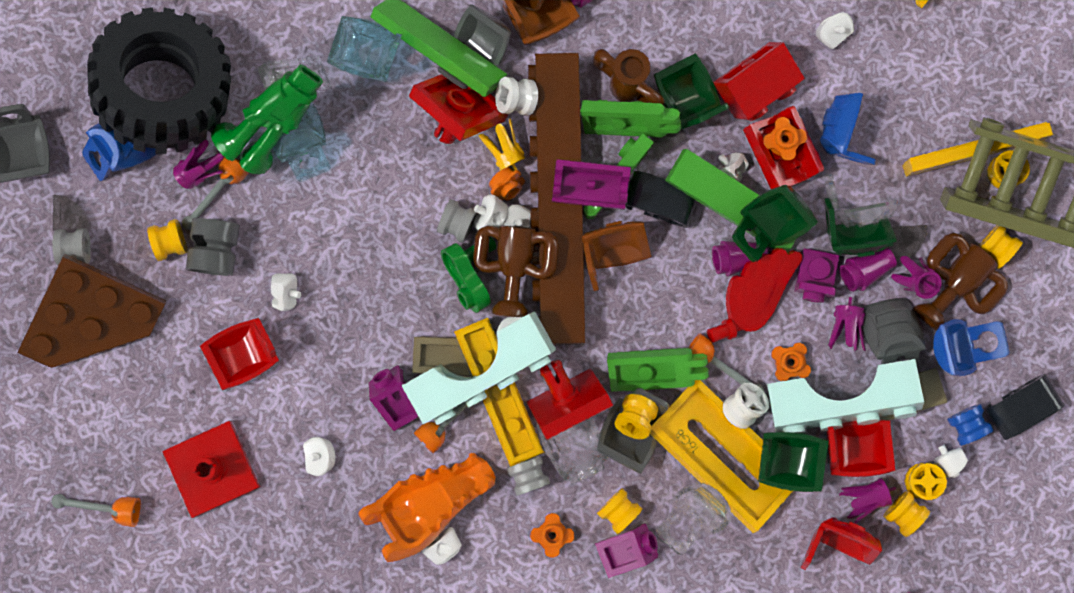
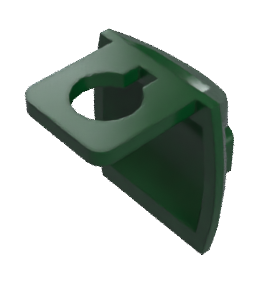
(689, 90)
(776, 218)
(856, 239)
(793, 461)

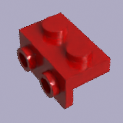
(775, 169)

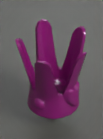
(190, 172)
(923, 280)
(852, 318)
(869, 498)

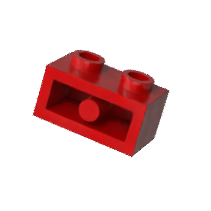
(759, 81)

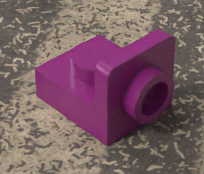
(816, 275)
(390, 398)
(628, 550)

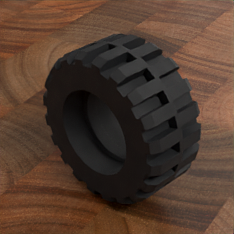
(158, 38)

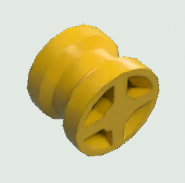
(995, 173)
(167, 240)
(1000, 245)
(636, 416)
(933, 481)
(619, 511)
(907, 513)

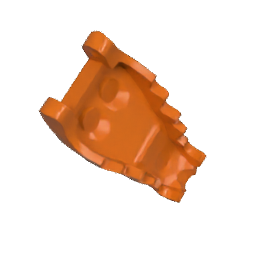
(424, 505)

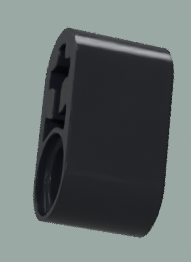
(660, 199)
(1025, 407)

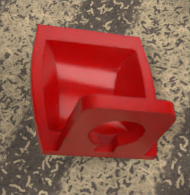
(239, 353)
(861, 449)
(846, 538)

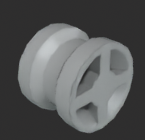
(456, 221)
(73, 244)
(528, 475)

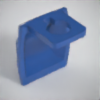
(839, 126)
(113, 153)
(956, 350)

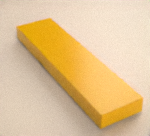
(964, 152)
(504, 405)

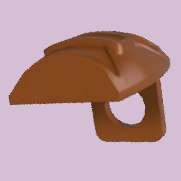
(543, 23)
(615, 246)

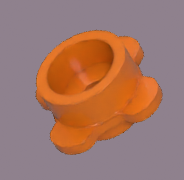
(778, 146)
(506, 184)
(781, 357)
(541, 535)

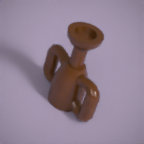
(628, 75)
(514, 260)
(962, 279)

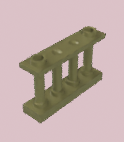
(999, 208)

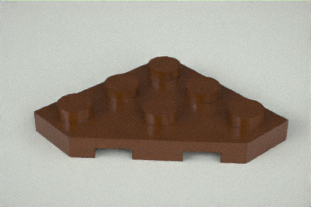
(87, 314)

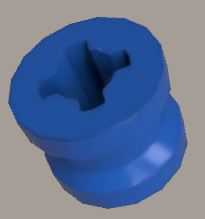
(970, 424)

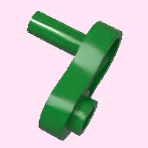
(471, 290)

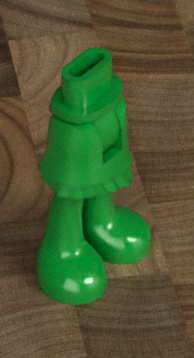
(276, 109)

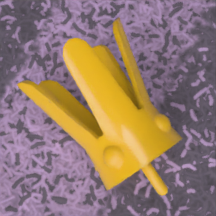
(511, 153)

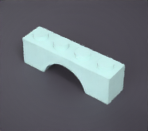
(440, 390)
(893, 391)

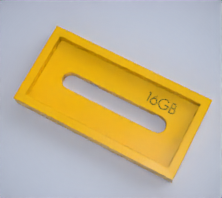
(672, 432)

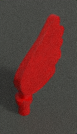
(755, 293)

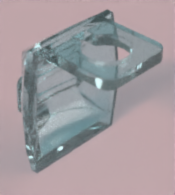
(363, 48)
(306, 139)

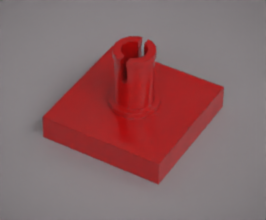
(457, 110)
(567, 400)
(211, 469)

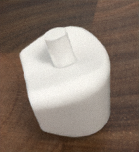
(835, 29)
(733, 165)
(491, 212)
(518, 216)
(285, 291)
(318, 456)
(951, 461)
(443, 547)

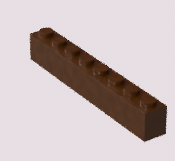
(560, 139)

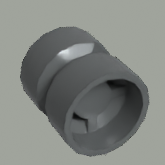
(212, 247)

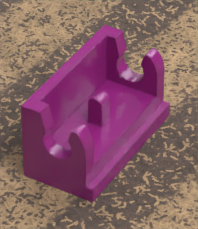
(591, 184)

